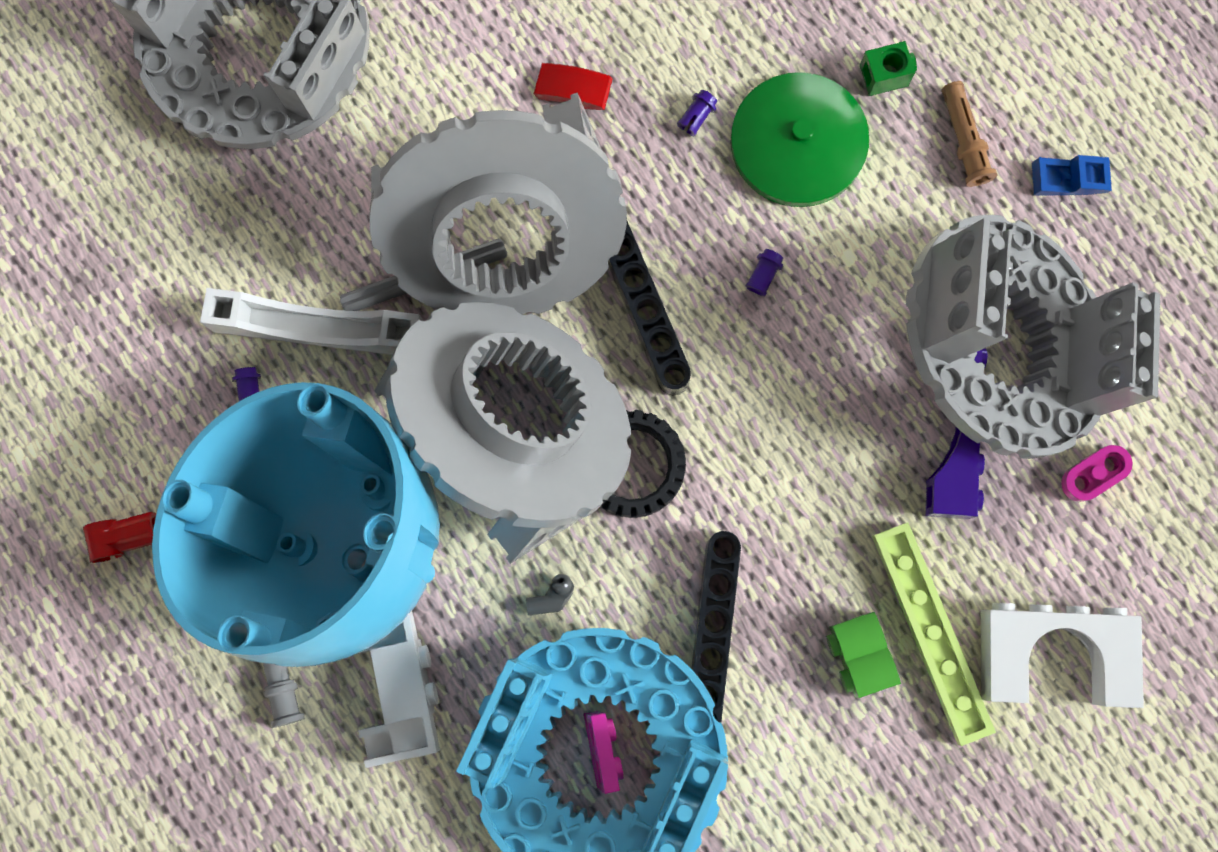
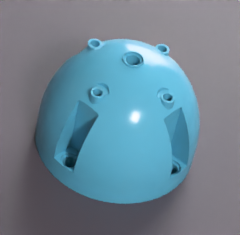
(273, 525)

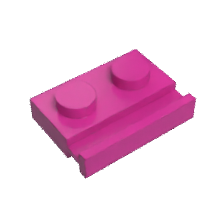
(605, 766)

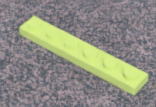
(933, 634)

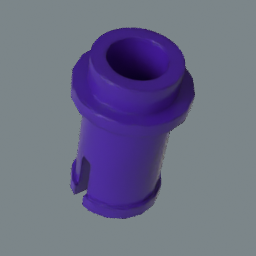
(700, 108)
(764, 272)
(246, 382)

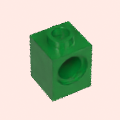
(880, 80)

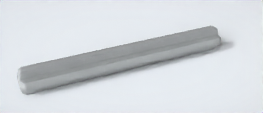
(389, 288)

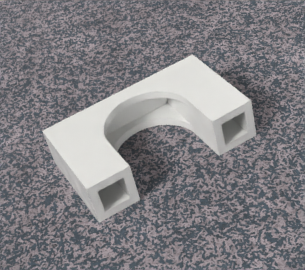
(1110, 638)

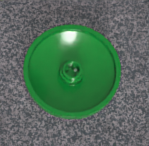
(799, 139)

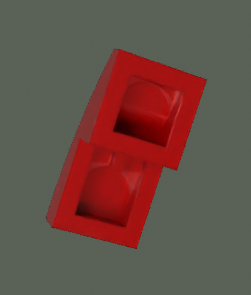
(560, 81)

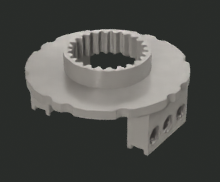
(304, 83)
(499, 157)
(1084, 352)
(478, 463)

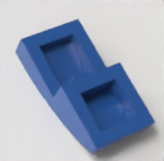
(1071, 177)

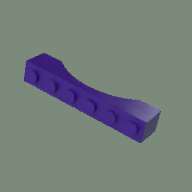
(955, 484)

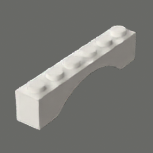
(274, 320)

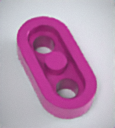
(1095, 475)

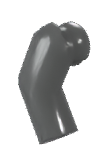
(554, 599)

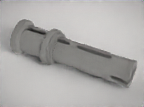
(281, 696)

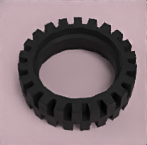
(674, 477)

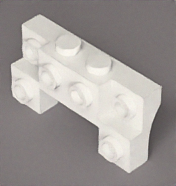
(404, 697)

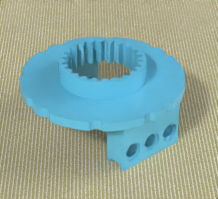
(603, 663)

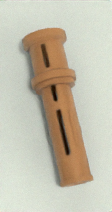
(972, 148)

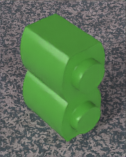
(863, 655)

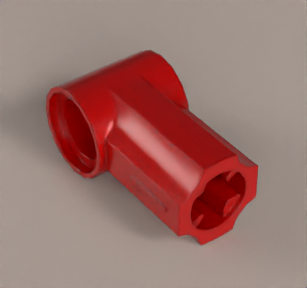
(115, 537)

